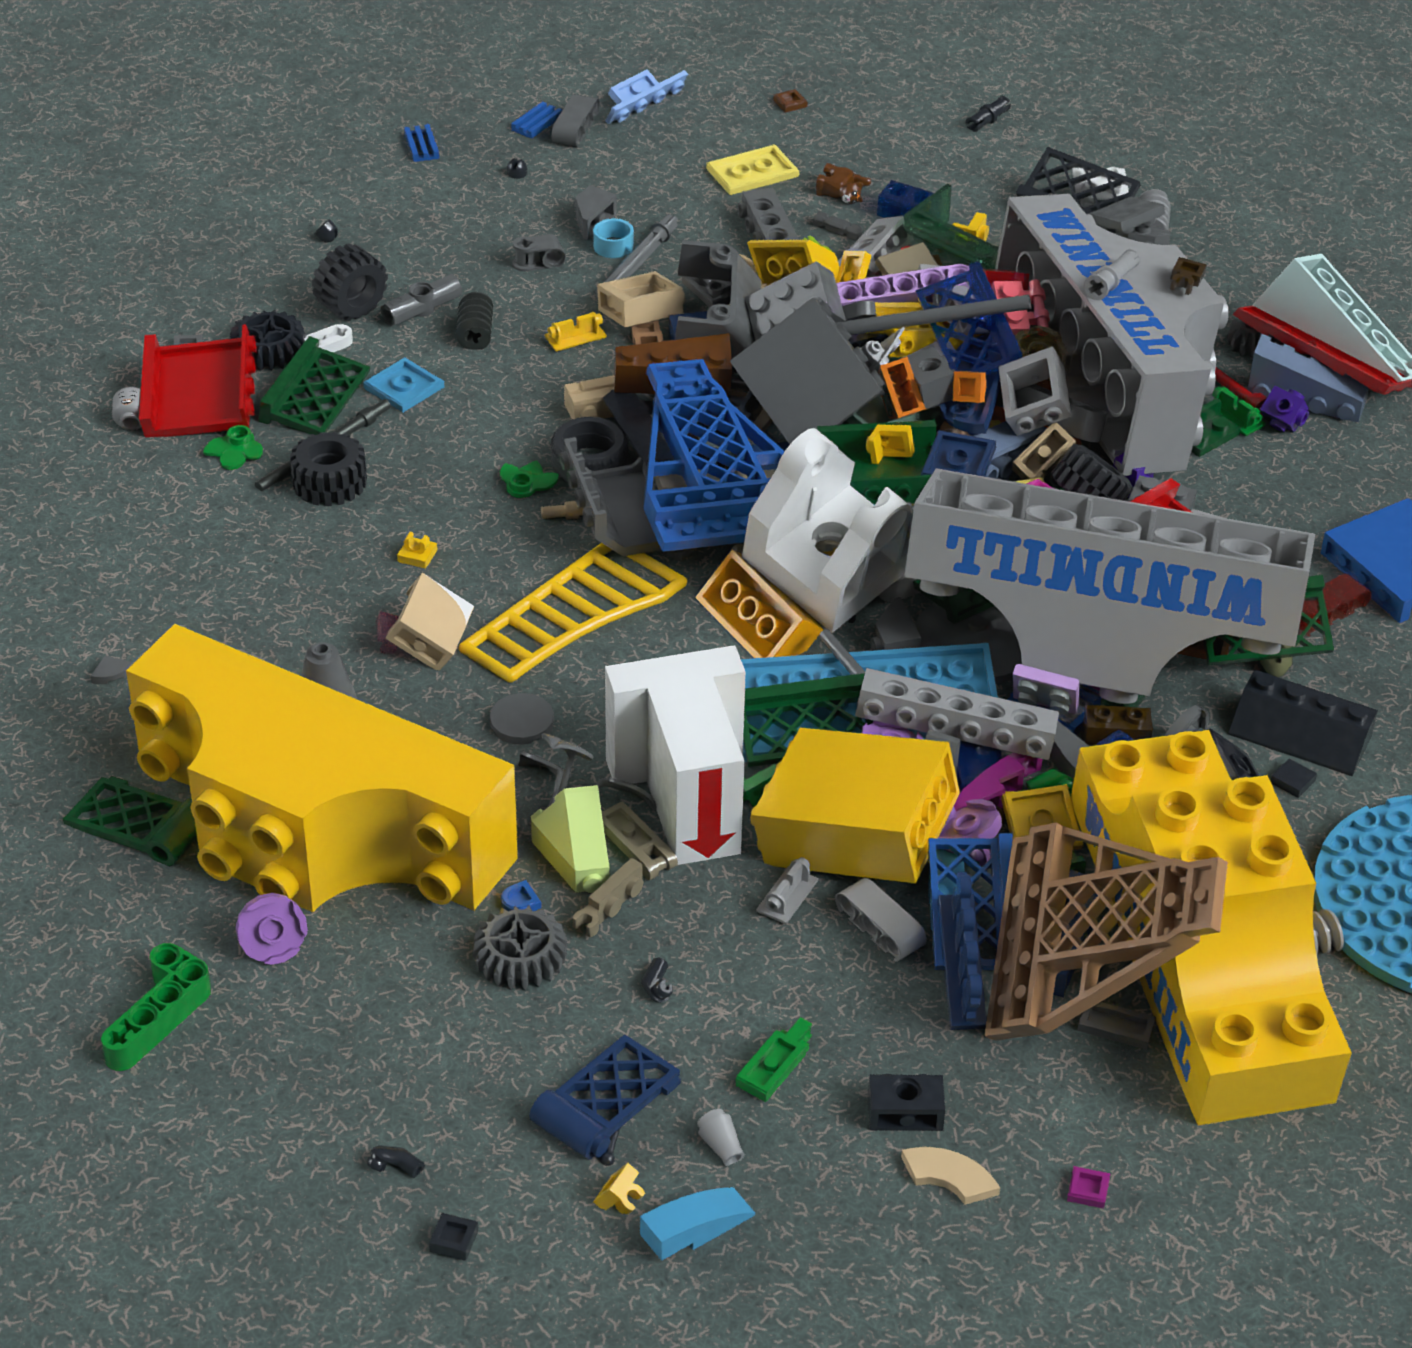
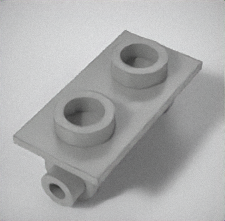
(788, 892)

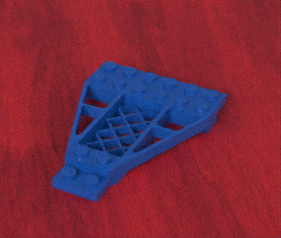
(706, 509)

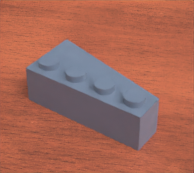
(1322, 387)
(1008, 448)

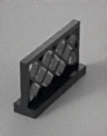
(1073, 162)

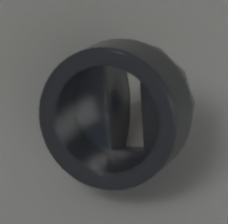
(520, 167)
(327, 231)

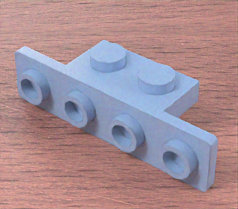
(639, 91)

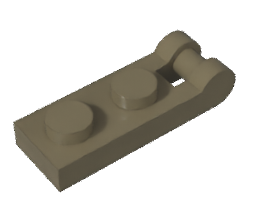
(637, 840)

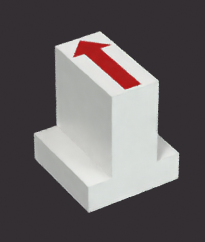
(683, 733)

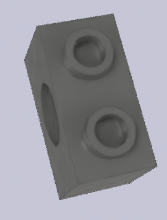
(932, 376)

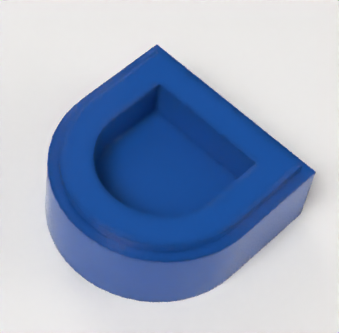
(520, 895)

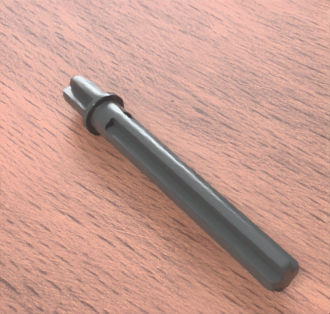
(659, 232)

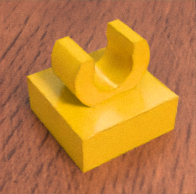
(417, 551)
(617, 1188)

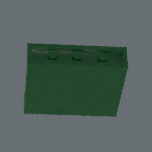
(896, 473)

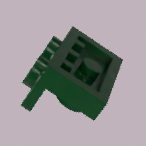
(1216, 428)

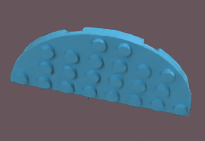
(1368, 886)

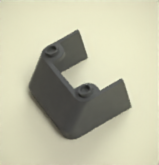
(724, 264)

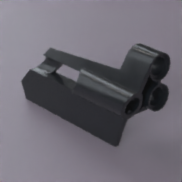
(635, 420)

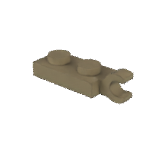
(609, 896)

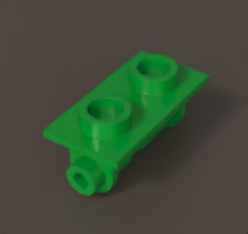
(1241, 414)

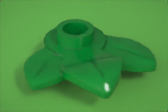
(234, 447)
(527, 479)

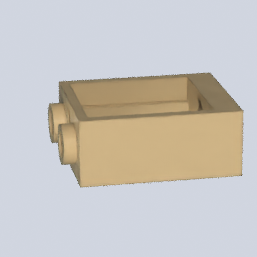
(640, 299)

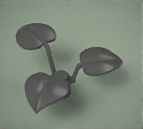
(563, 775)

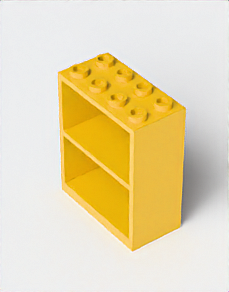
(856, 804)

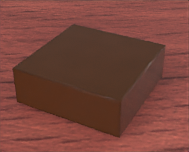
(790, 100)

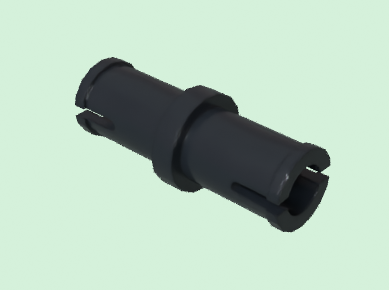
(988, 113)

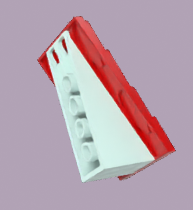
(1327, 319)

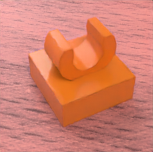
(969, 386)

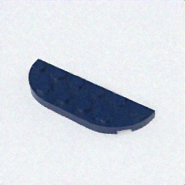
(972, 416)

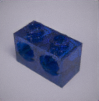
(899, 199)

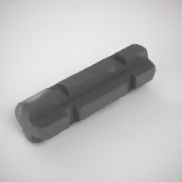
(837, 225)

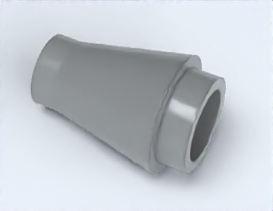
(719, 1133)

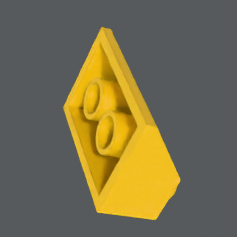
(783, 257)

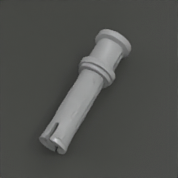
(1108, 277)

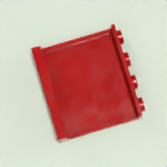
(197, 386)

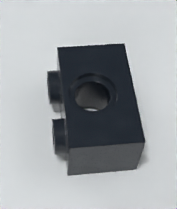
(906, 1102)

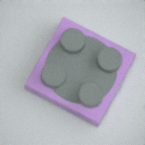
(1045, 688)

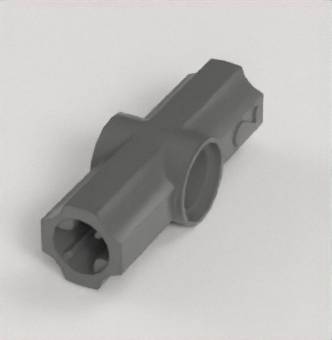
(421, 299)

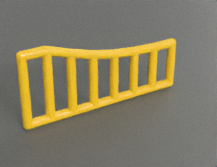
(573, 629)

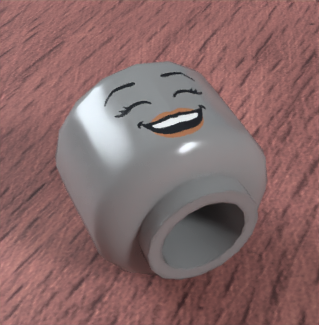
(126, 408)

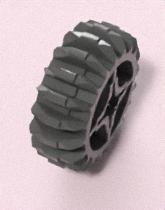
(499, 953)

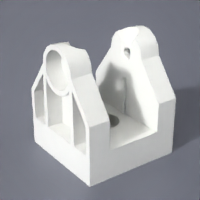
(813, 502)

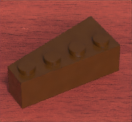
(633, 360)

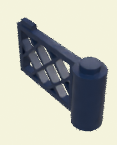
(577, 1120)

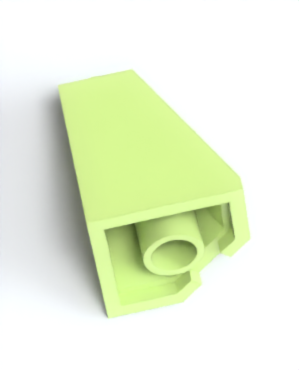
(574, 837)

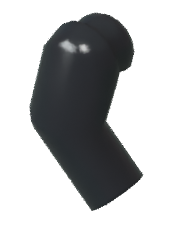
(653, 981)

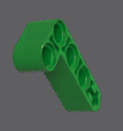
(179, 990)

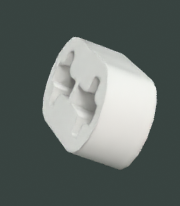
(334, 337)

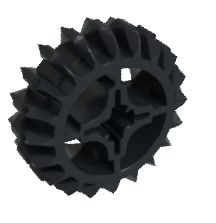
(276, 337)

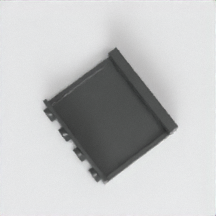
(808, 371)

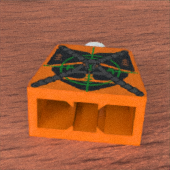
(901, 389)

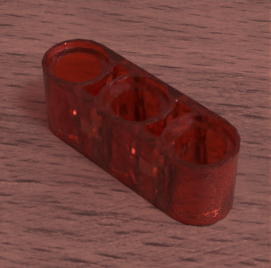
(1341, 599)

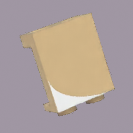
(430, 622)

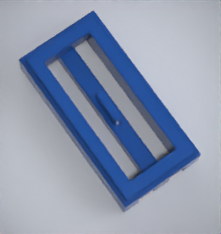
(533, 120)
(419, 134)

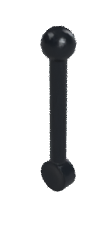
(608, 1158)

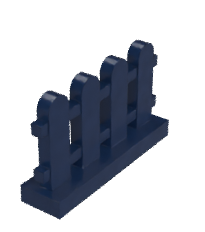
(962, 957)

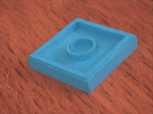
(403, 384)

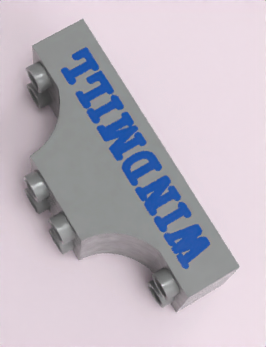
(1137, 350)
(1107, 581)

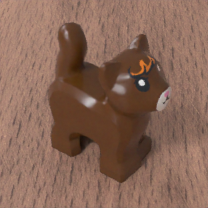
(841, 183)

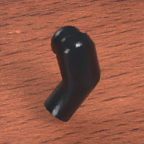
(397, 1156)

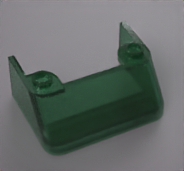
(929, 225)

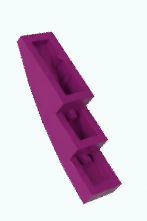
(998, 778)

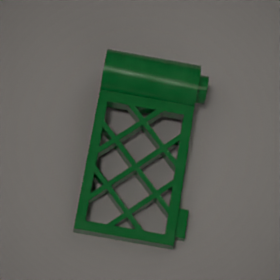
(169, 834)

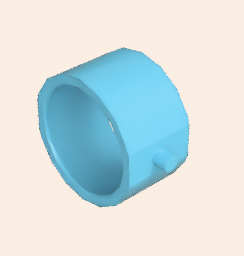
(613, 228)

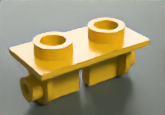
(566, 335)

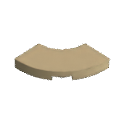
(950, 1170)

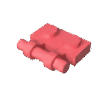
(1022, 319)

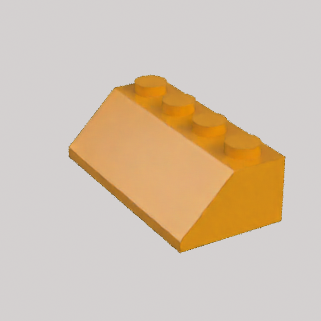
(757, 611)

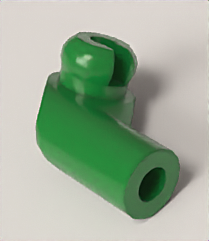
(1050, 778)

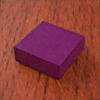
(1088, 1187)

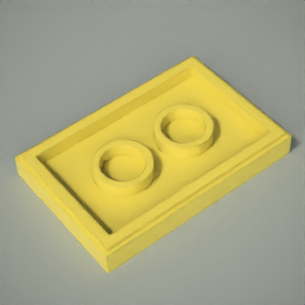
(752, 169)

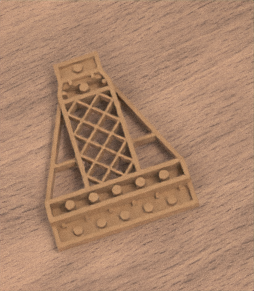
(1034, 913)

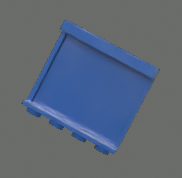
(1377, 555)

